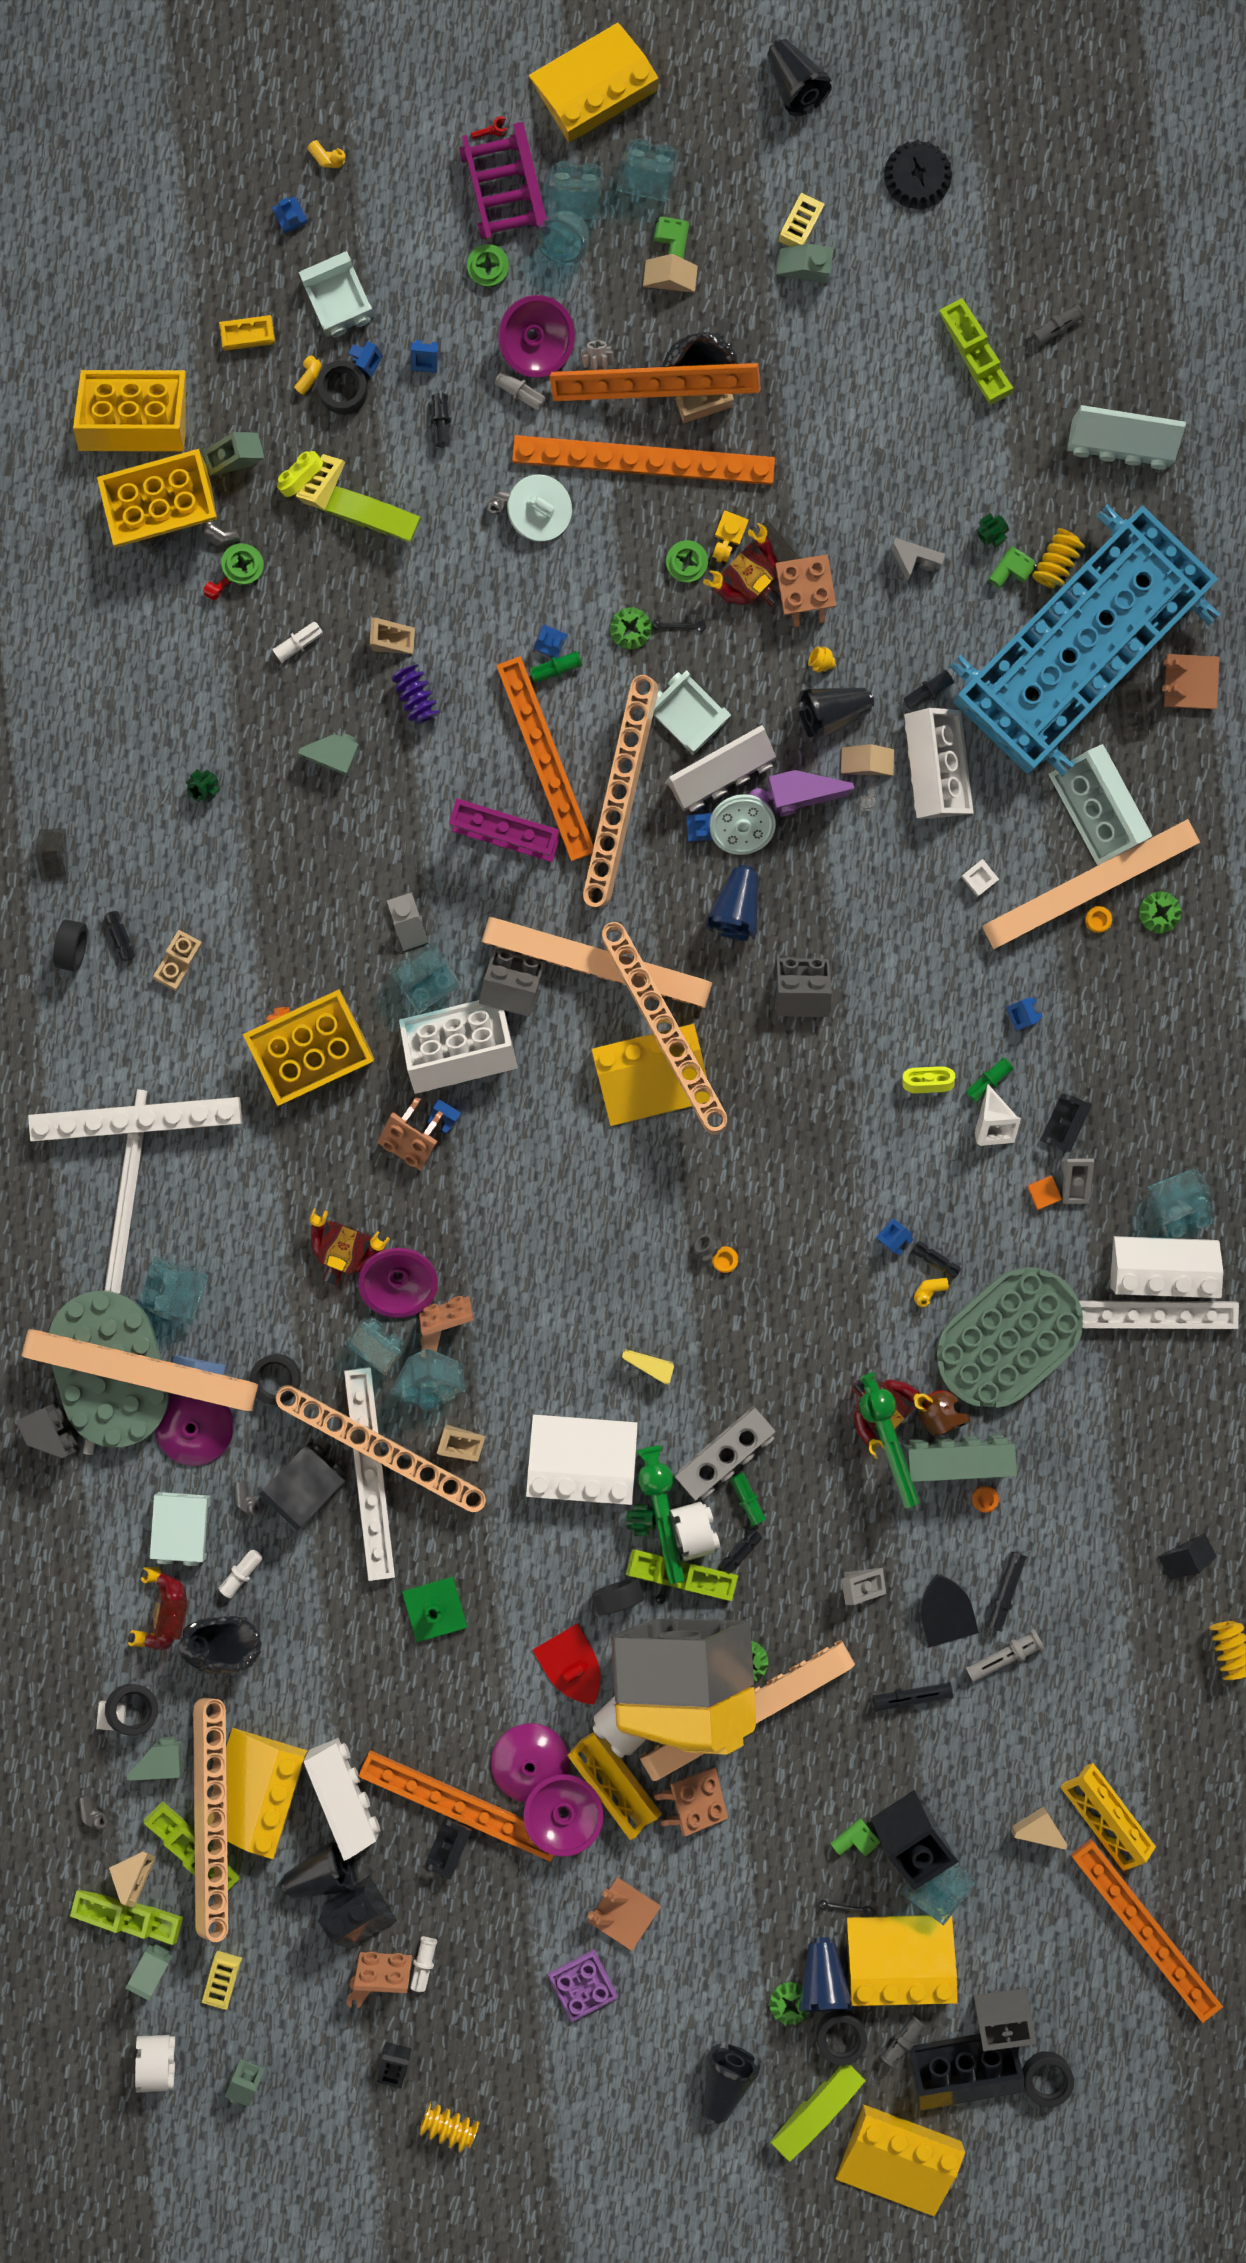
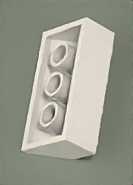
(938, 763)
(721, 769)
(1166, 1267)
(341, 1797)

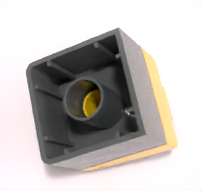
(685, 1683)

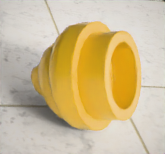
(821, 659)

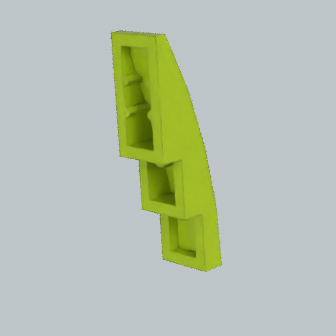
(976, 351)
(372, 514)
(696, 1577)
(179, 1838)
(116, 1917)
(817, 2112)

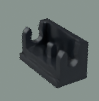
(1066, 1122)
(448, 1847)

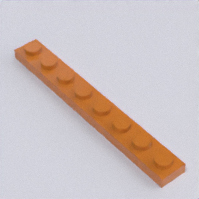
(655, 382)
(545, 758)
(449, 1801)
(1146, 1930)

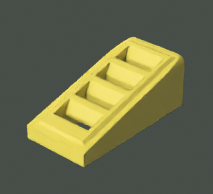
(791, 239)
(319, 495)
(656, 1367)
(227, 1961)

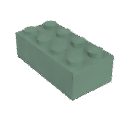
(960, 1459)

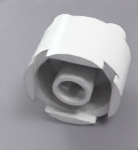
(694, 1530)
(606, 1727)
(155, 2063)

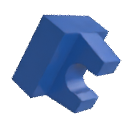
(289, 214)
(424, 357)
(366, 358)
(550, 641)
(698, 827)
(1023, 1013)
(449, 1117)
(894, 1236)

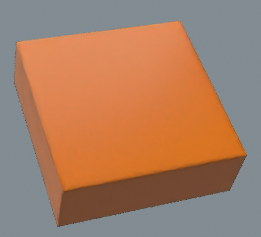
(1044, 1192)

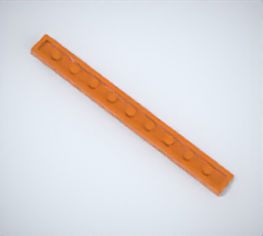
(643, 460)

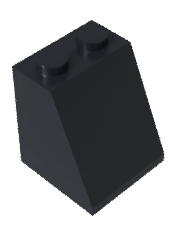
(304, 1485)
(913, 1840)
(356, 1915)

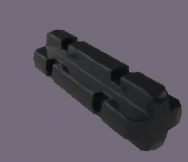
(119, 936)
(936, 1260)
(740, 1551)

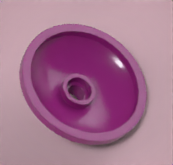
(552, 338)
(398, 1294)
(212, 1433)
(525, 1745)
(563, 1834)

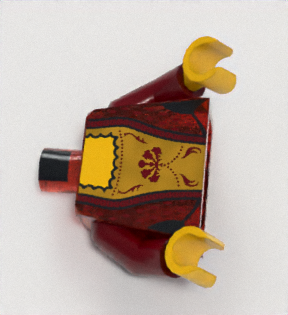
(749, 574)
(341, 1247)
(905, 1397)
(168, 1612)

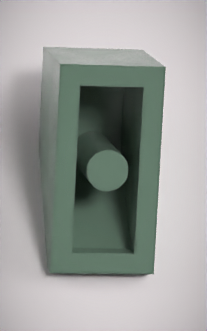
(805, 262)
(233, 453)
(333, 752)
(160, 1762)
(149, 1971)
(244, 2083)

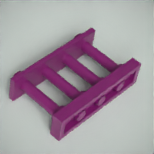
(523, 167)
(504, 830)

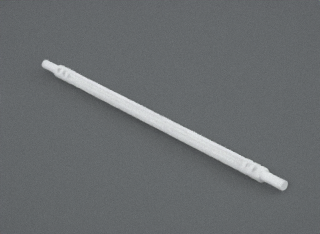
(123, 1217)

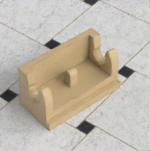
(702, 405)

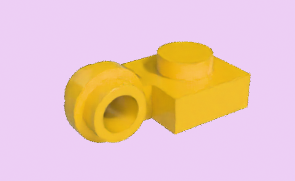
(730, 530)

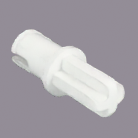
(298, 641)
(240, 1573)
(423, 1964)

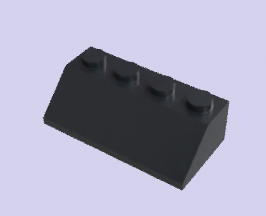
(962, 2072)

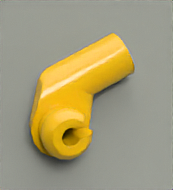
(326, 159)
(309, 377)
(928, 1288)

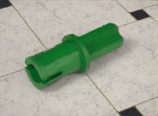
(555, 667)
(989, 1078)
(747, 1499)

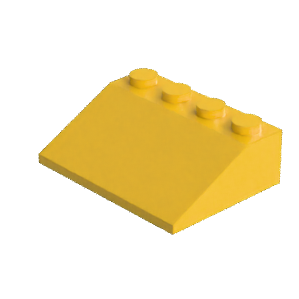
(595, 81)
(131, 410)
(157, 498)
(308, 1047)
(639, 1079)
(259, 1790)
(901, 1961)
(901, 2160)

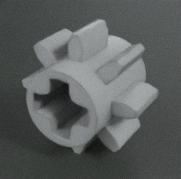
(597, 356)

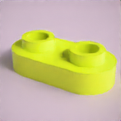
(299, 473)
(928, 1079)

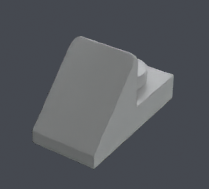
(909, 553)
(407, 921)
(1077, 1180)
(863, 1585)

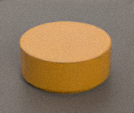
(1098, 919)
(725, 1259)

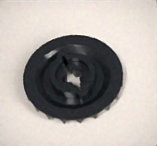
(907, 188)

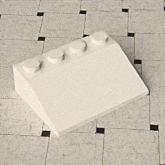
(456, 1045)
(582, 1459)

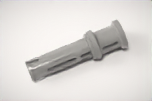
(976, 1671)

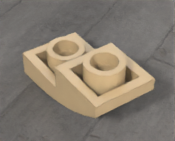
(177, 960)

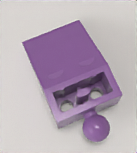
(800, 789)

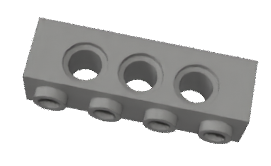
(749, 1421)

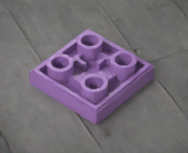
(582, 1985)

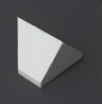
(996, 1121)

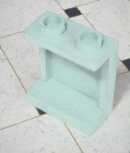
(336, 295)
(689, 712)
(179, 1528)

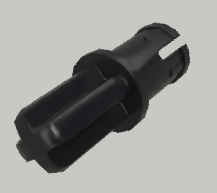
(440, 420)
(928, 690)

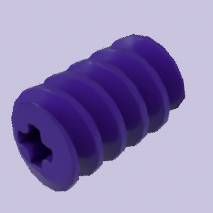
(414, 695)

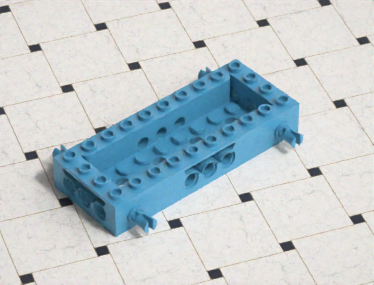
(1103, 653)

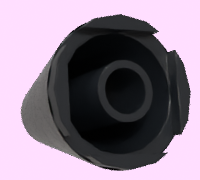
(797, 77)
(832, 709)
(321, 1874)
(727, 2081)

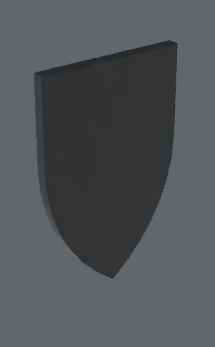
(946, 1612)

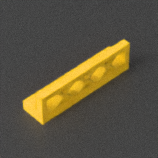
(616, 1780)
(1114, 1817)

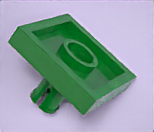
(435, 1609)

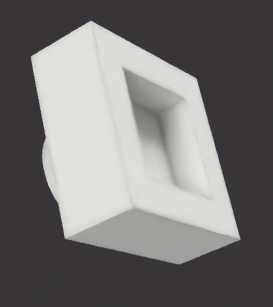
(979, 877)
(101, 1720)

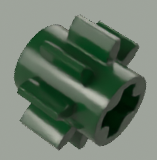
(992, 530)
(202, 785)
(641, 1520)

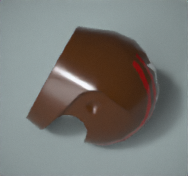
(941, 1414)

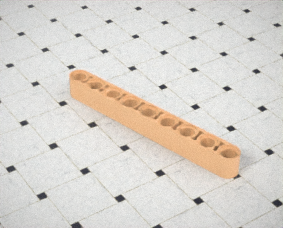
(618, 778)
(1090, 884)
(591, 960)
(661, 1015)
(139, 1370)
(390, 1458)
(768, 1700)
(218, 1828)

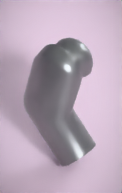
(498, 502)
(217, 536)
(245, 1501)
(90, 1815)

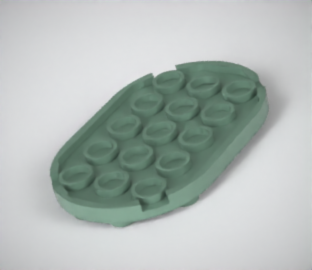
(1010, 1337)
(98, 1406)

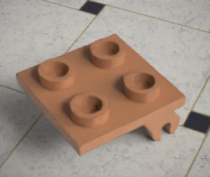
(806, 586)
(1191, 681)
(407, 1141)
(441, 1317)
(697, 1801)
(624, 1913)
(379, 1974)

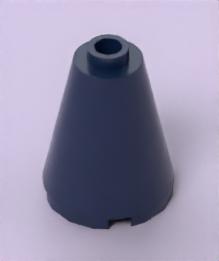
(736, 906)
(824, 1979)

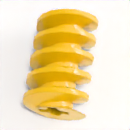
(1058, 558)
(1233, 1648)
(448, 2127)

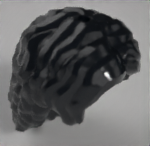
(700, 350)
(220, 1644)

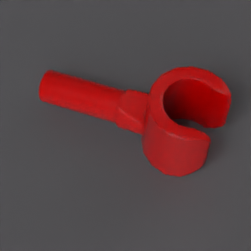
(492, 129)
(213, 591)

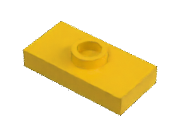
(247, 333)

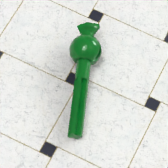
(878, 1407)
(656, 1480)

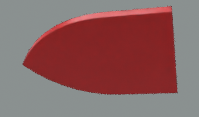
(571, 1665)

